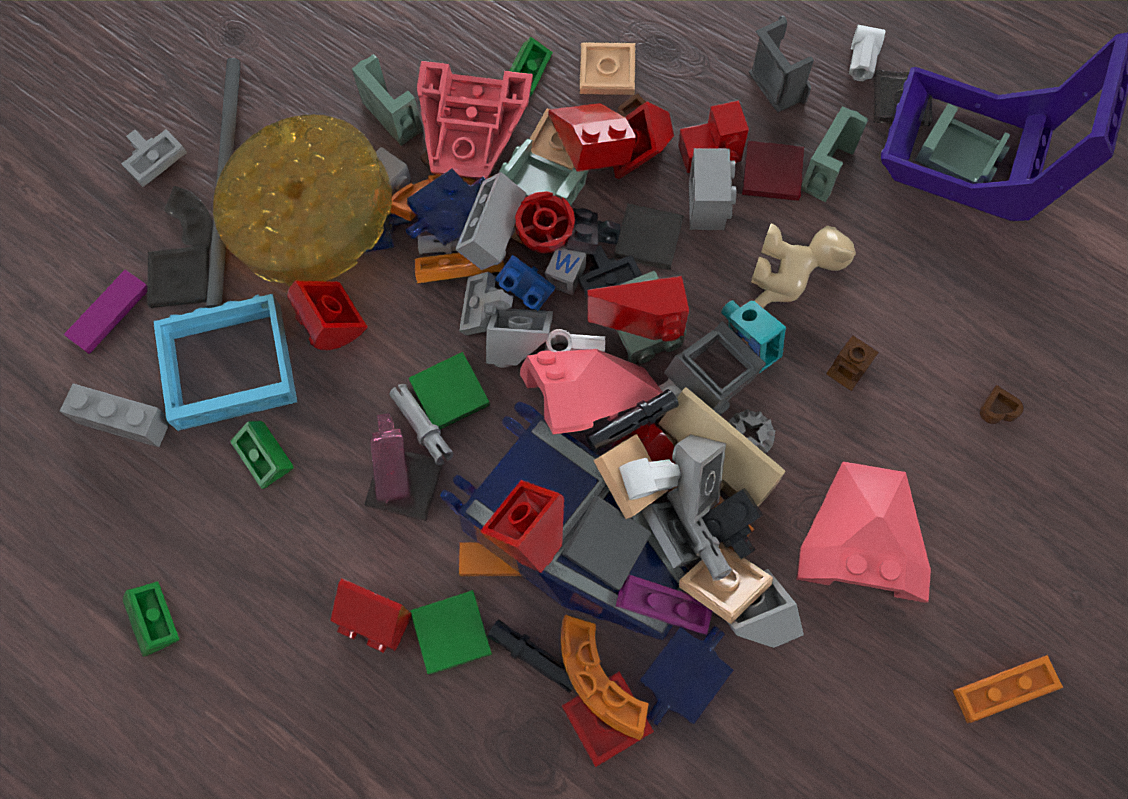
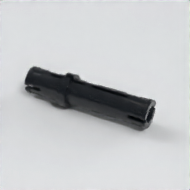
(643, 414)
(528, 652)

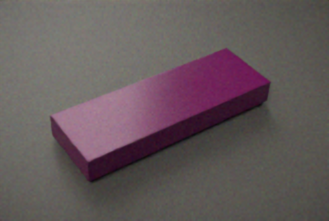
(106, 311)
(663, 604)

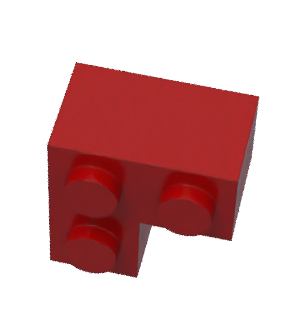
(724, 130)

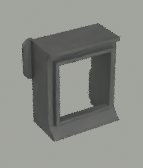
(778, 80)
(688, 374)

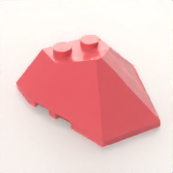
(585, 386)
(867, 535)

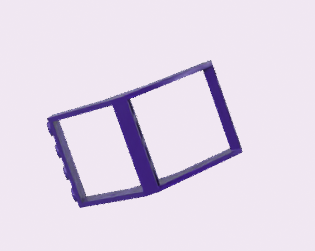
(1037, 114)

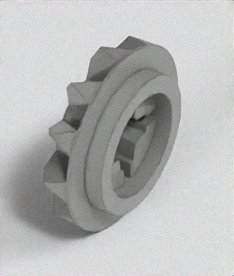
(751, 419)

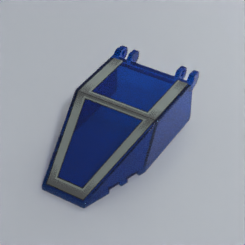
(567, 468)

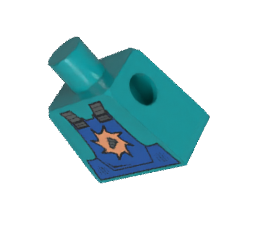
(757, 329)

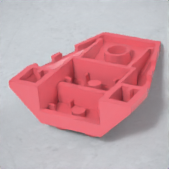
(469, 117)

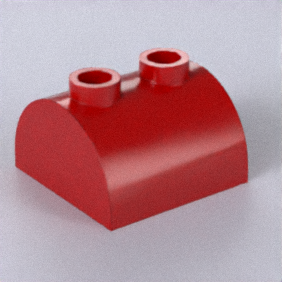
(326, 313)

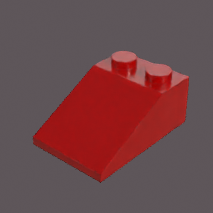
(594, 136)
(643, 308)

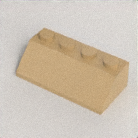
(743, 462)

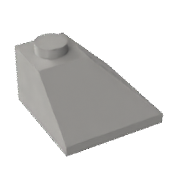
(515, 334)
(701, 474)
(771, 618)

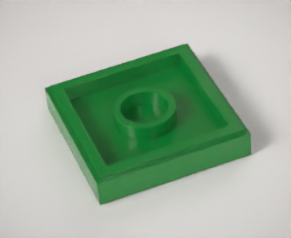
(449, 391)
(450, 632)

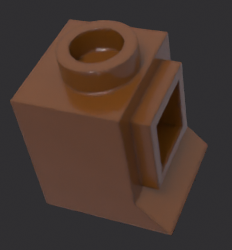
(852, 363)

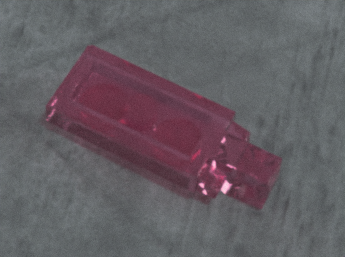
(389, 461)

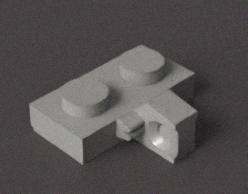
(152, 156)
(482, 302)

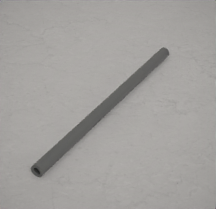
(226, 150)

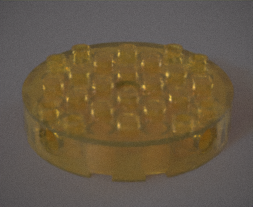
(302, 199)

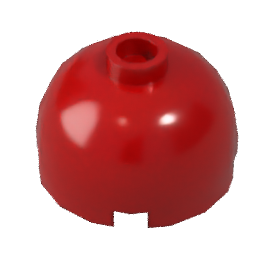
(544, 222)

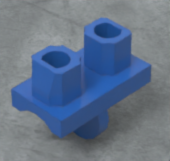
(525, 283)

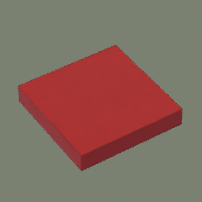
(598, 737)

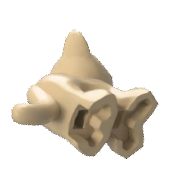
(827, 250)

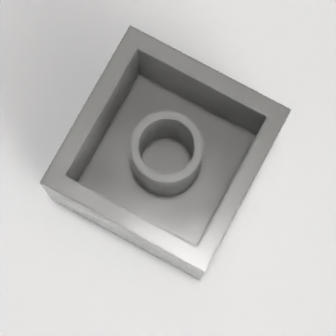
(711, 189)

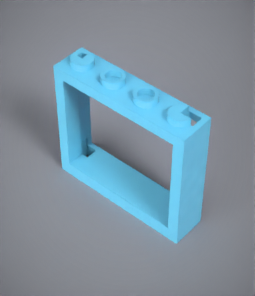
(230, 405)

